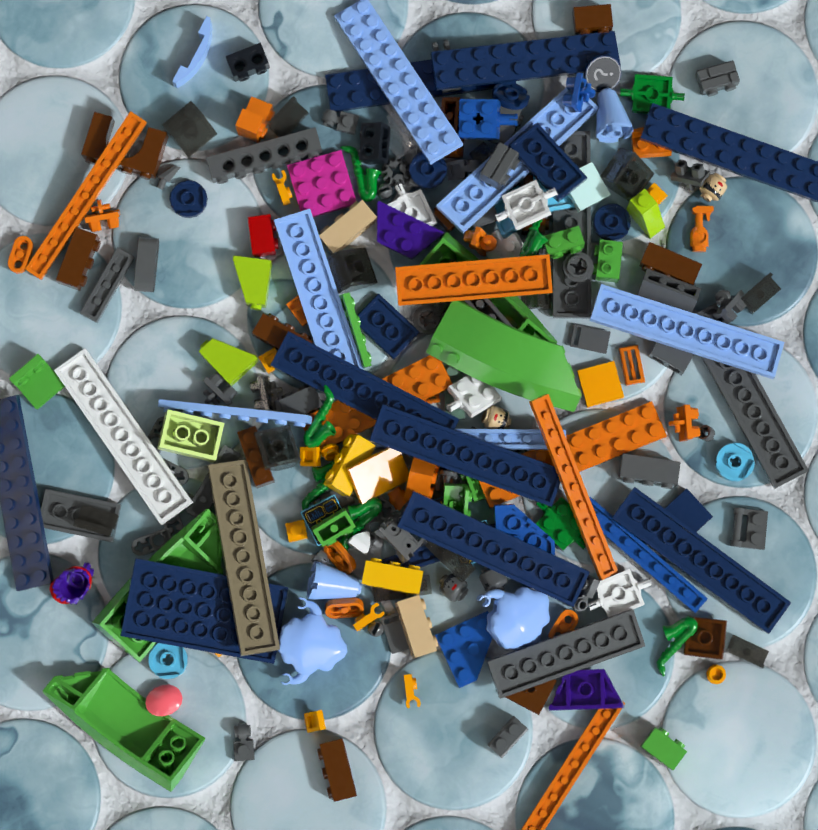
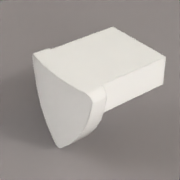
(361, 542)

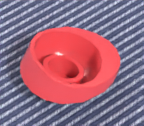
(163, 700)

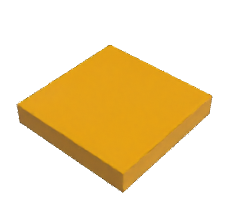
(600, 384)

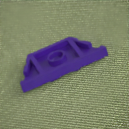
(403, 232)
(586, 691)

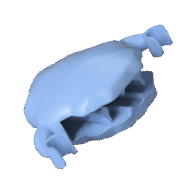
(516, 616)
(310, 644)

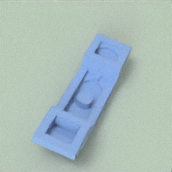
(185, 74)

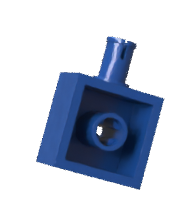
(490, 126)

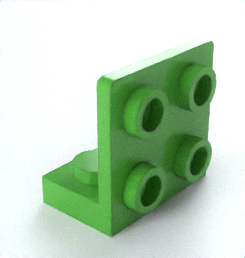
(37, 381)

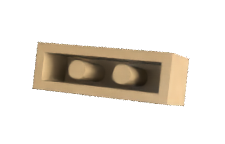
(347, 227)
(416, 626)

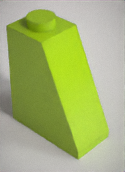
(646, 213)
(254, 280)
(227, 360)

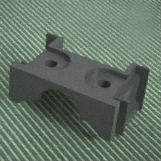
(398, 537)

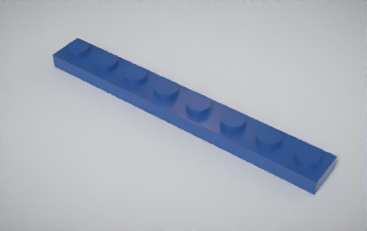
(649, 560)

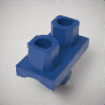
(581, 92)

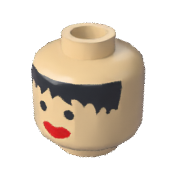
(713, 187)
(496, 418)

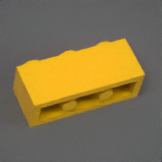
(354, 450)
(392, 576)

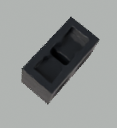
(246, 57)
(377, 144)

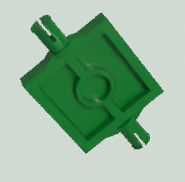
(649, 90)
(560, 524)

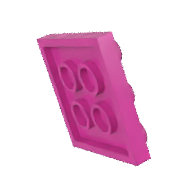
(322, 184)

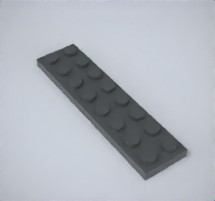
(565, 653)

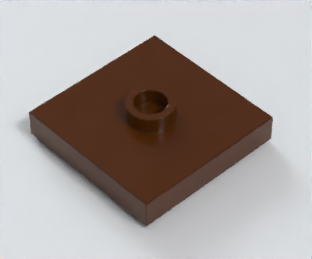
(708, 639)
(534, 697)

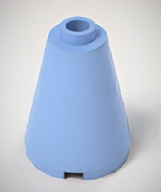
(611, 118)
(331, 583)

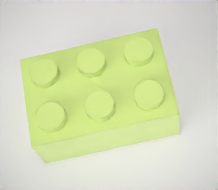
(190, 436)

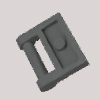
(755, 529)

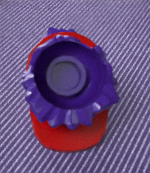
(72, 584)

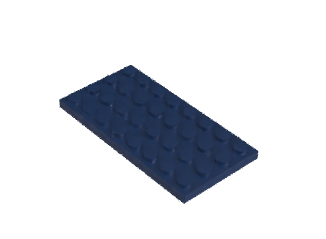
(188, 609)

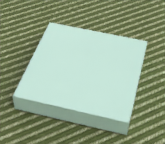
(589, 191)

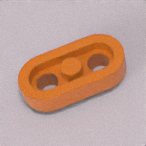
(20, 255)
(340, 557)
(344, 608)
(560, 624)

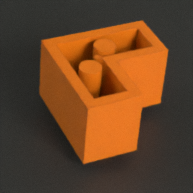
(254, 119)
(420, 478)

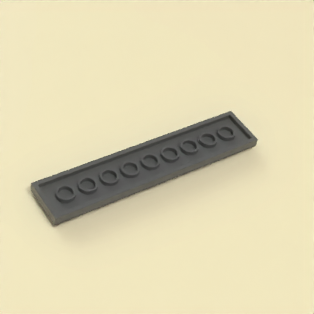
(570, 297)
(756, 418)

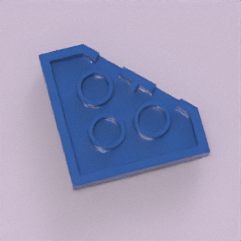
(514, 522)
(466, 648)

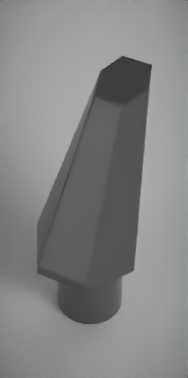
(166, 176)

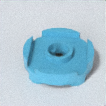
(732, 451)
(161, 668)

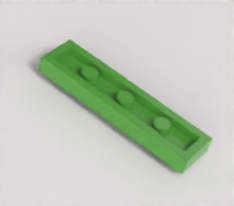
(354, 323)

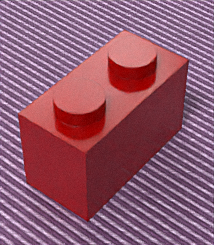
(262, 236)

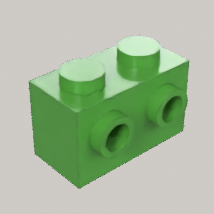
(564, 242)
(608, 261)
(333, 527)
(664, 748)

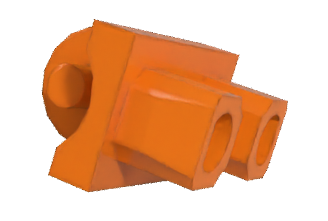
(94, 219)
(480, 241)
(683, 424)

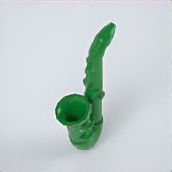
(366, 183)
(533, 241)
(317, 432)
(319, 474)
(365, 513)
(681, 631)

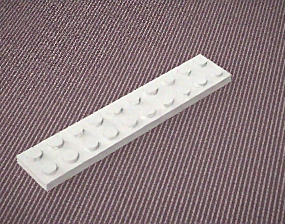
(123, 436)

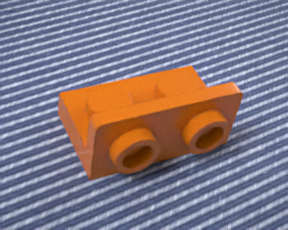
(645, 149)

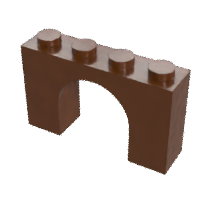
(144, 163)

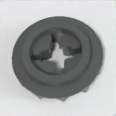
(387, 173)
(586, 263)
(419, 322)

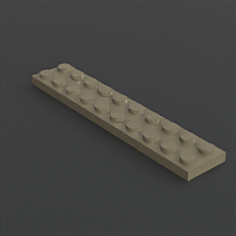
(243, 558)

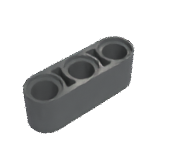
(146, 264)

